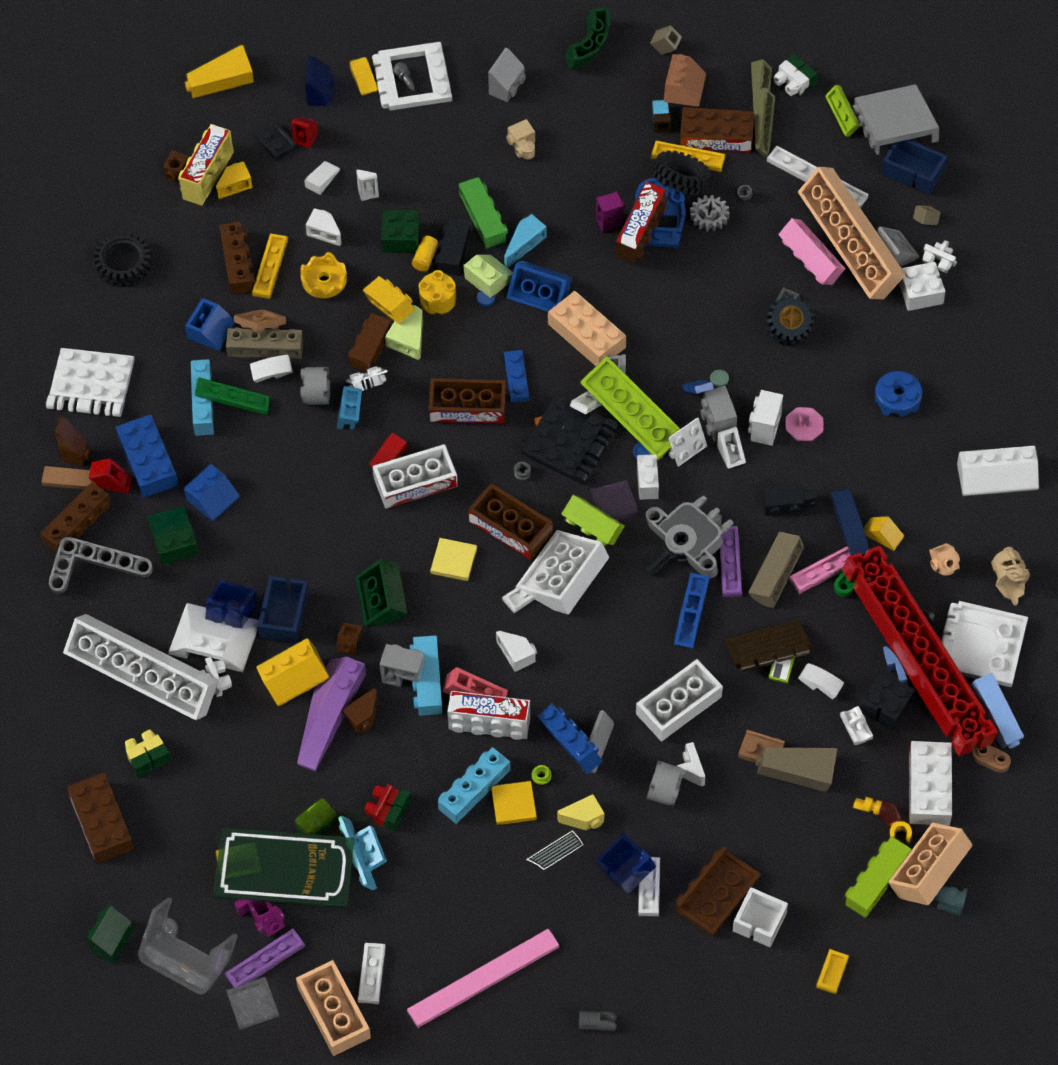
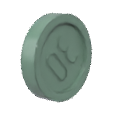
(719, 378)

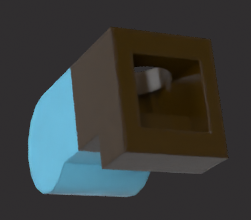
(661, 116)

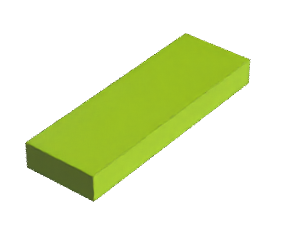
(842, 110)

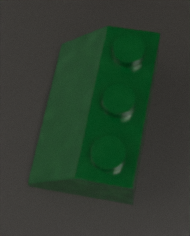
(381, 593)

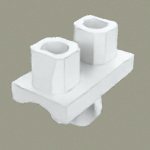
(946, 259)
(213, 668)
(856, 725)

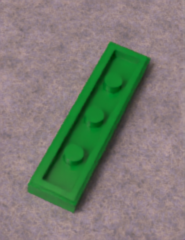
(232, 396)

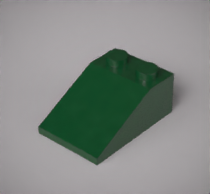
(173, 535)

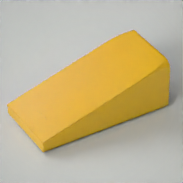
(363, 76)

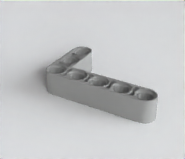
(95, 558)

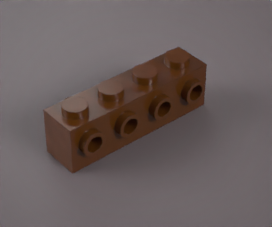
(236, 257)
(76, 517)

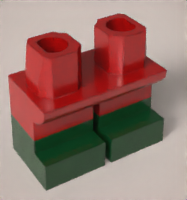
(390, 807)

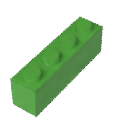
(482, 212)

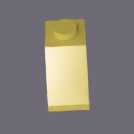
(582, 814)

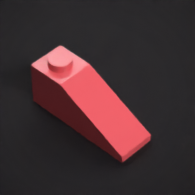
(466, 682)

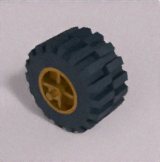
(789, 320)

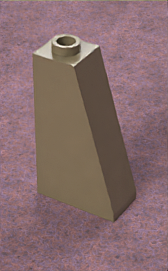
(799, 766)

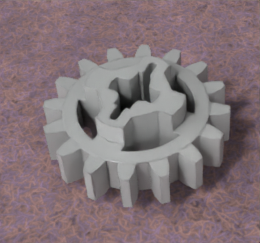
(701, 209)

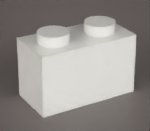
(647, 477)

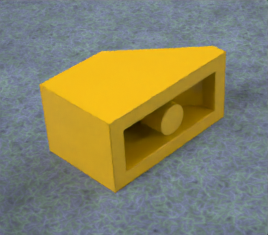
(234, 180)

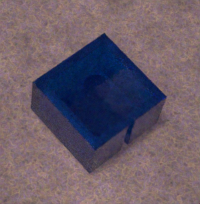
(230, 604)
(625, 863)

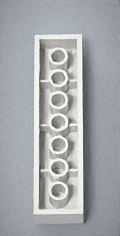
(141, 666)

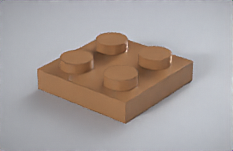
(260, 320)

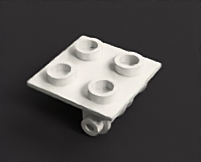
(373, 373)
(687, 442)

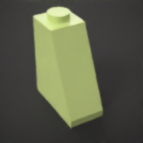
(407, 335)

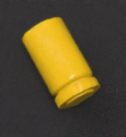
(425, 253)

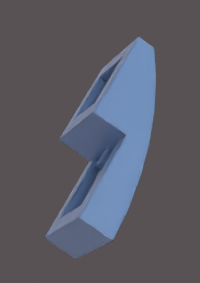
(894, 664)

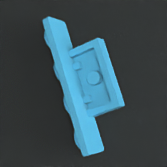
(366, 852)

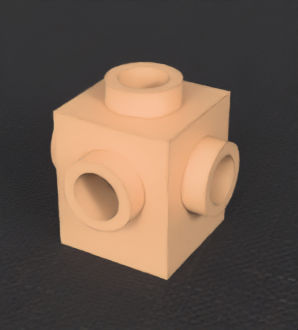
(944, 559)

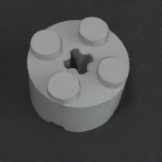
(316, 385)
(665, 783)

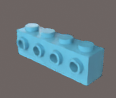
(473, 785)

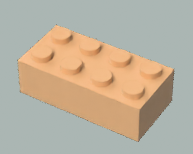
(586, 328)
(930, 863)
(333, 1008)

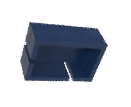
(914, 165)
(283, 609)

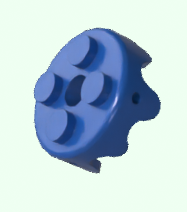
(894, 403)

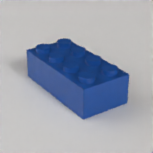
(147, 456)

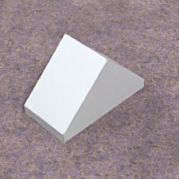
(730, 447)

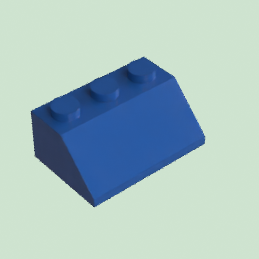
(538, 286)

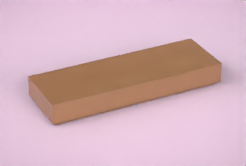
(65, 477)

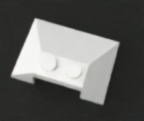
(213, 639)

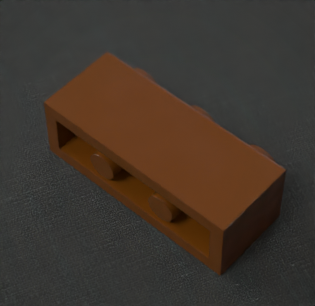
(369, 343)

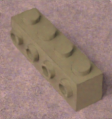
(264, 344)

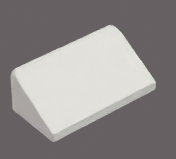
(367, 184)

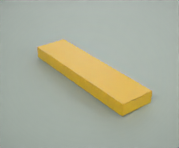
(712, 160)
(270, 266)

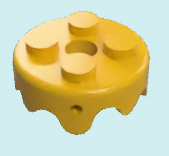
(323, 266)

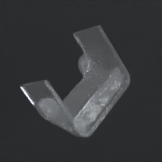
(176, 958)

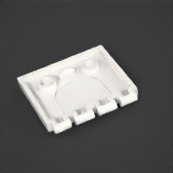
(984, 641)

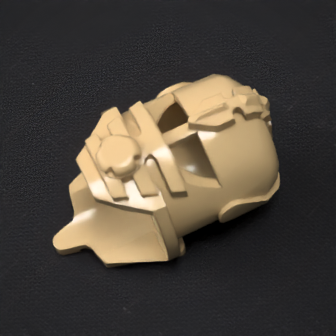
(1010, 573)

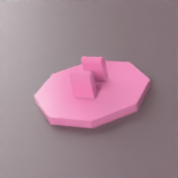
(804, 424)

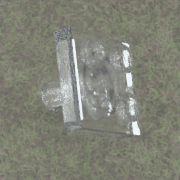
(252, 1003)

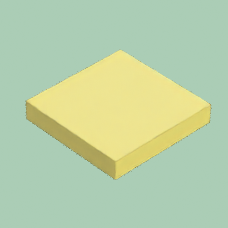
(453, 559)

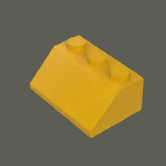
(293, 672)

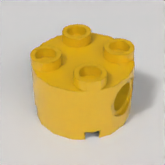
(437, 293)

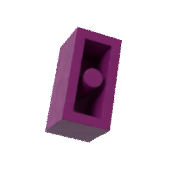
(610, 212)

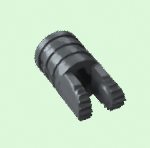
(597, 1021)

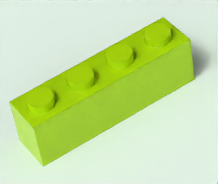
(874, 881)

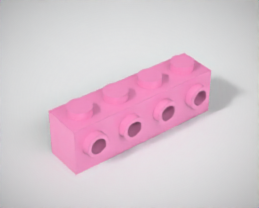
(811, 252)

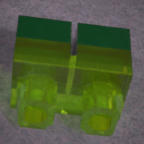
(316, 819)

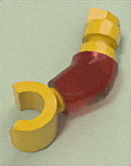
(888, 813)

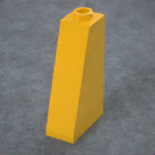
(220, 74)

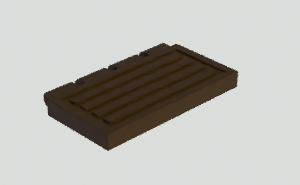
(768, 644)

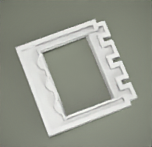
(436, 68)

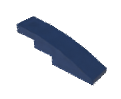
(849, 522)

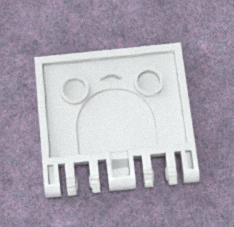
(90, 379)

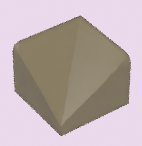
(926, 215)

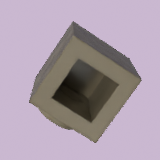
(666, 40)

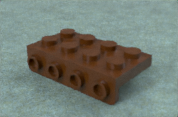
(716, 891)

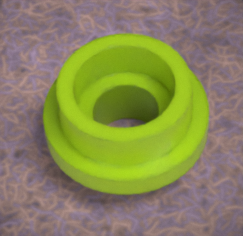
(541, 769)

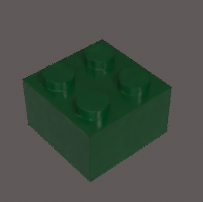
(400, 231)

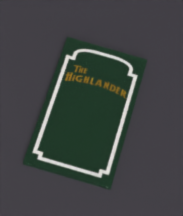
(284, 867)

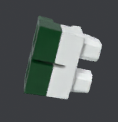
(795, 75)

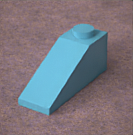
(527, 235)

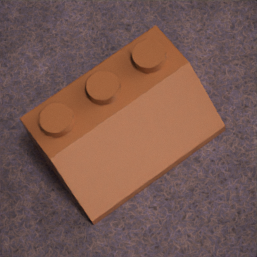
(684, 81)

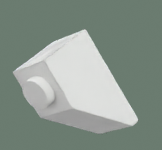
(323, 227)
(516, 649)

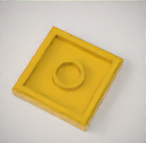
(513, 803)

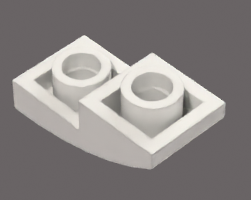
(271, 367)
(818, 678)

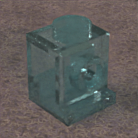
(951, 900)

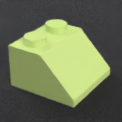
(487, 274)

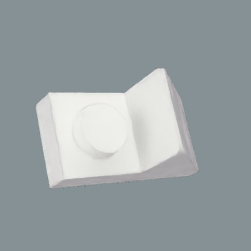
(692, 766)

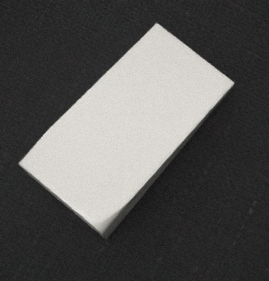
(321, 177)

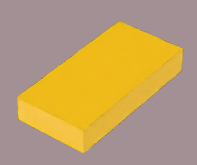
(832, 971)

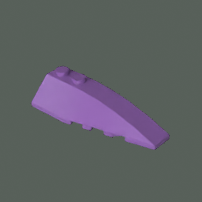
(327, 706)

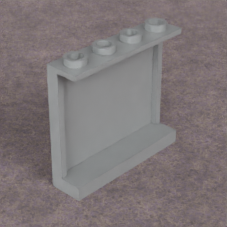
(895, 116)

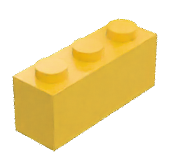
(389, 299)

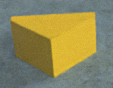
(884, 532)

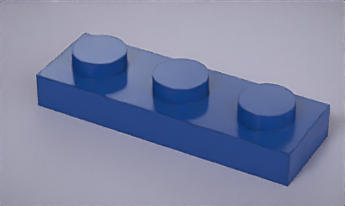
(516, 376)

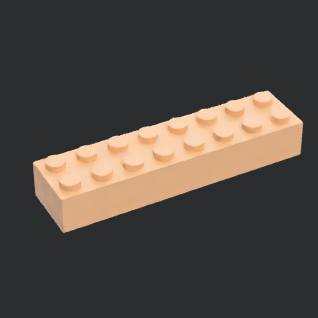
(851, 233)

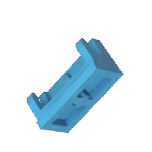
(349, 407)

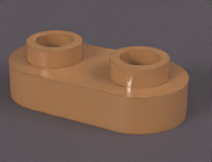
(991, 757)

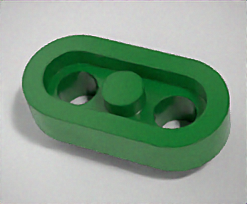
(842, 581)

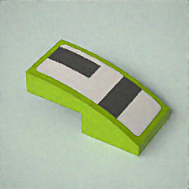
(781, 670)

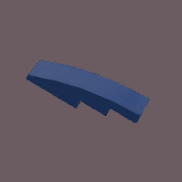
(691, 610)

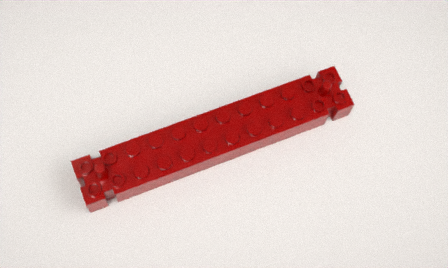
(919, 651)

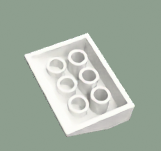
(573, 562)

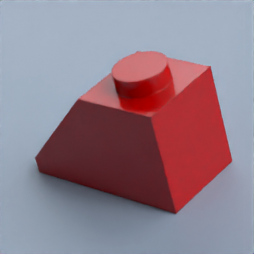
(304, 131)
(110, 476)

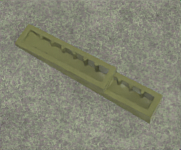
(763, 105)

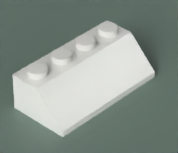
(998, 470)

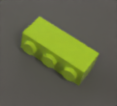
(592, 520)

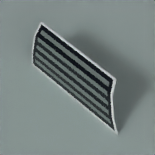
(556, 850)

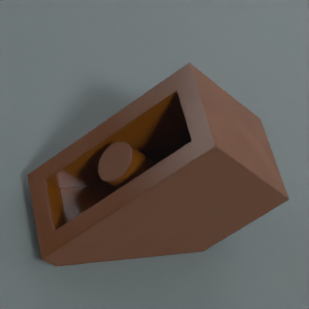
(361, 712)

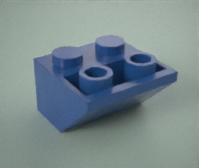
(209, 325)

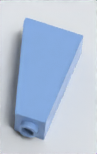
(997, 710)

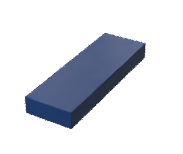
(698, 386)

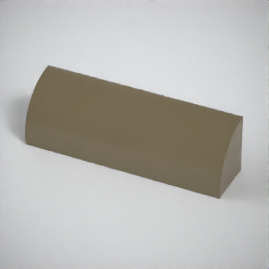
(776, 569)

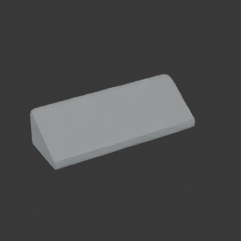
(601, 733)

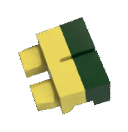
(138, 753)

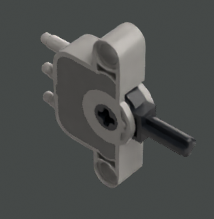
(688, 536)

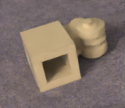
(522, 138)

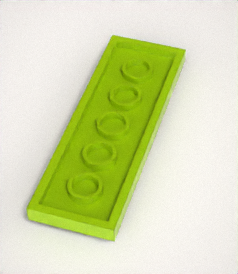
(631, 407)

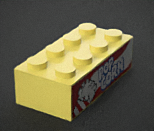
(206, 164)

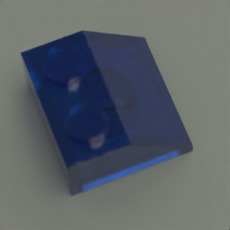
(318, 83)

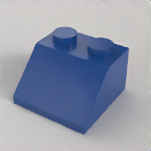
(211, 492)

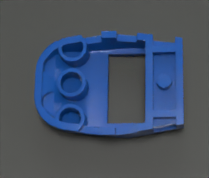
(668, 236)

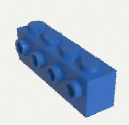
(569, 738)

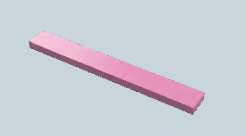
(482, 978)

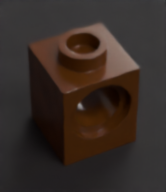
(173, 165)

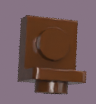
(348, 638)

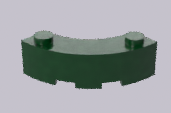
(586, 50)

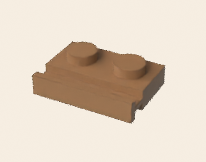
(755, 743)

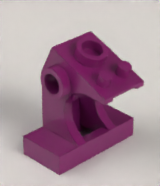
(269, 922)

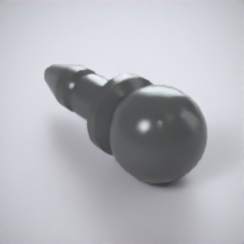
(401, 70)

